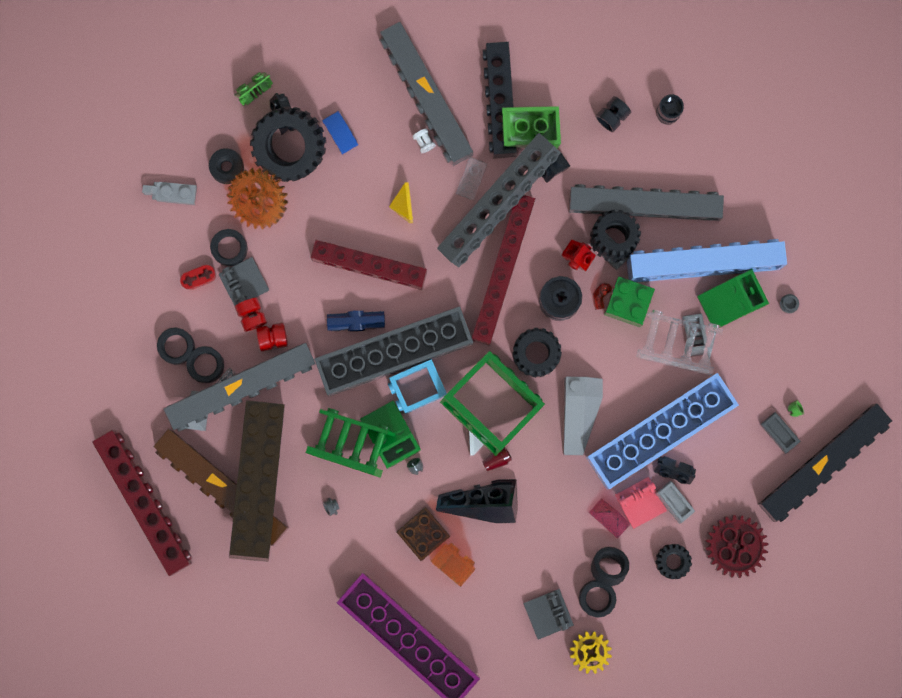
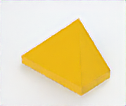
(402, 203)

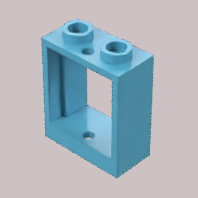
(441, 392)

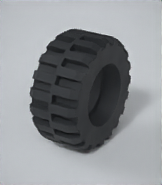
(264, 150)

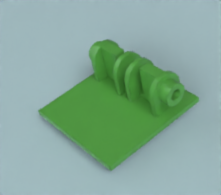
(259, 79)

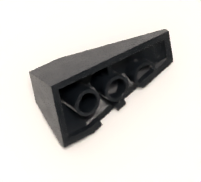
(487, 503)

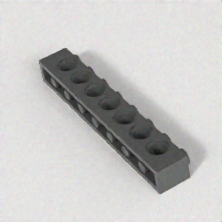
(489, 202)

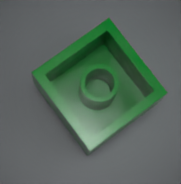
(629, 302)

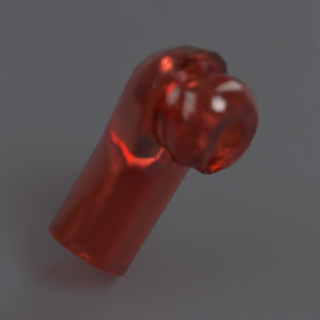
(599, 293)

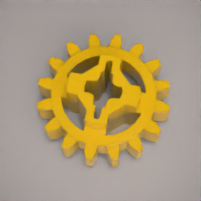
(597, 657)

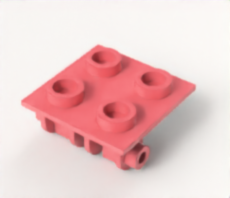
(640, 502)

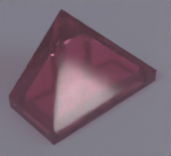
(609, 518)

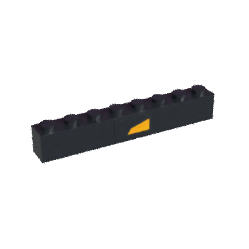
(825, 462)

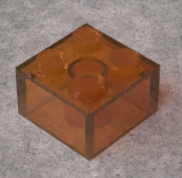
(453, 564)

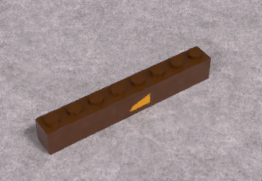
(206, 475)

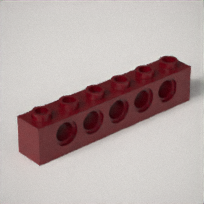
(368, 264)

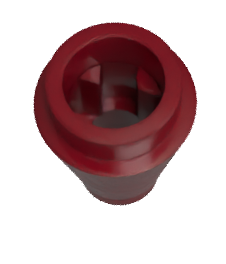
(501, 459)

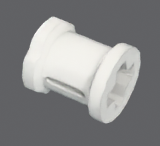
(419, 136)

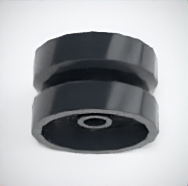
(561, 287)

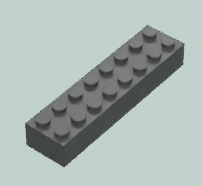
(393, 351)

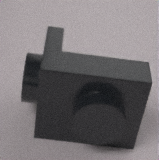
(556, 168)

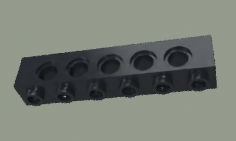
(501, 52)

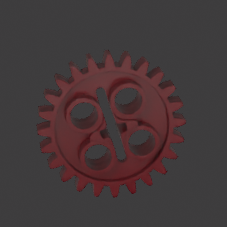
(754, 549)

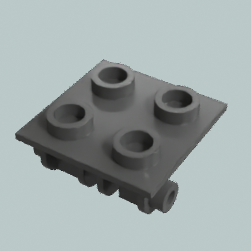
(243, 281)
(548, 614)

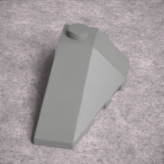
(581, 407)

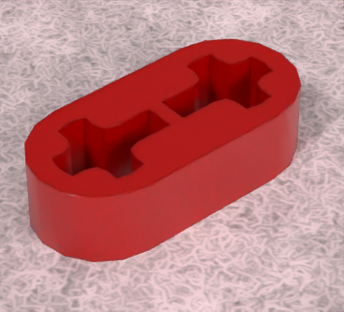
(199, 281)

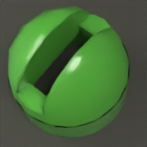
(796, 408)

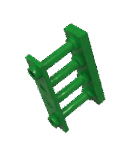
(337, 455)

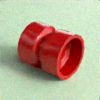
(249, 308)
(272, 337)

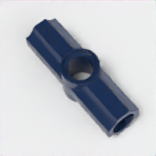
(355, 321)

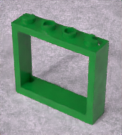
(463, 415)

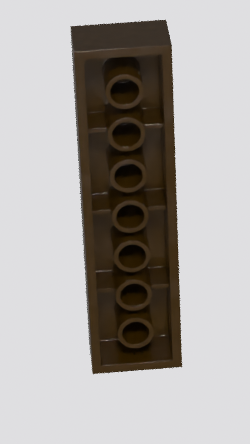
(257, 481)

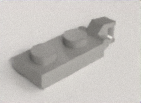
(172, 192)

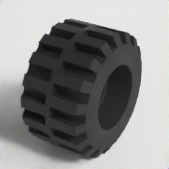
(625, 225)
(548, 340)

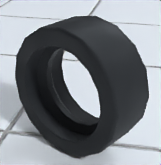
(228, 233)
(161, 345)
(205, 350)
(615, 554)
(597, 613)

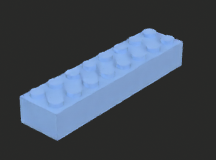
(706, 261)
(662, 431)

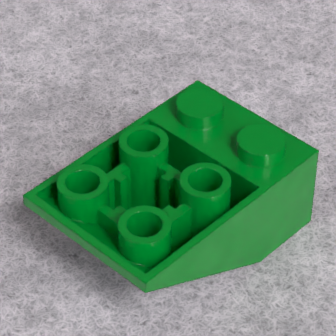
(733, 299)
(394, 448)

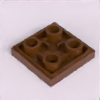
(423, 534)

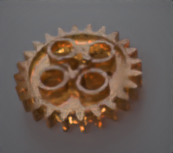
(269, 189)

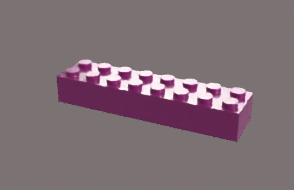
(407, 639)

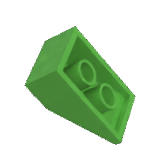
(524, 123)

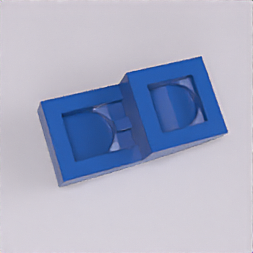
(340, 132)

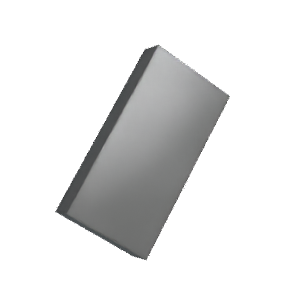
(675, 502)

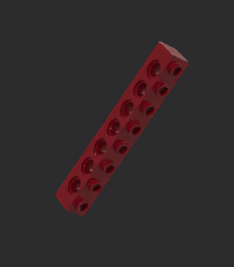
(503, 270)
(104, 446)

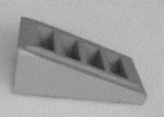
(700, 349)

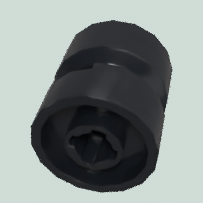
(669, 109)
(613, 114)

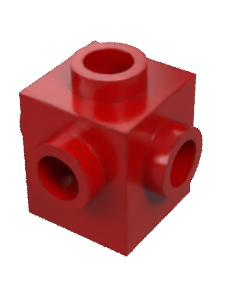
(578, 255)

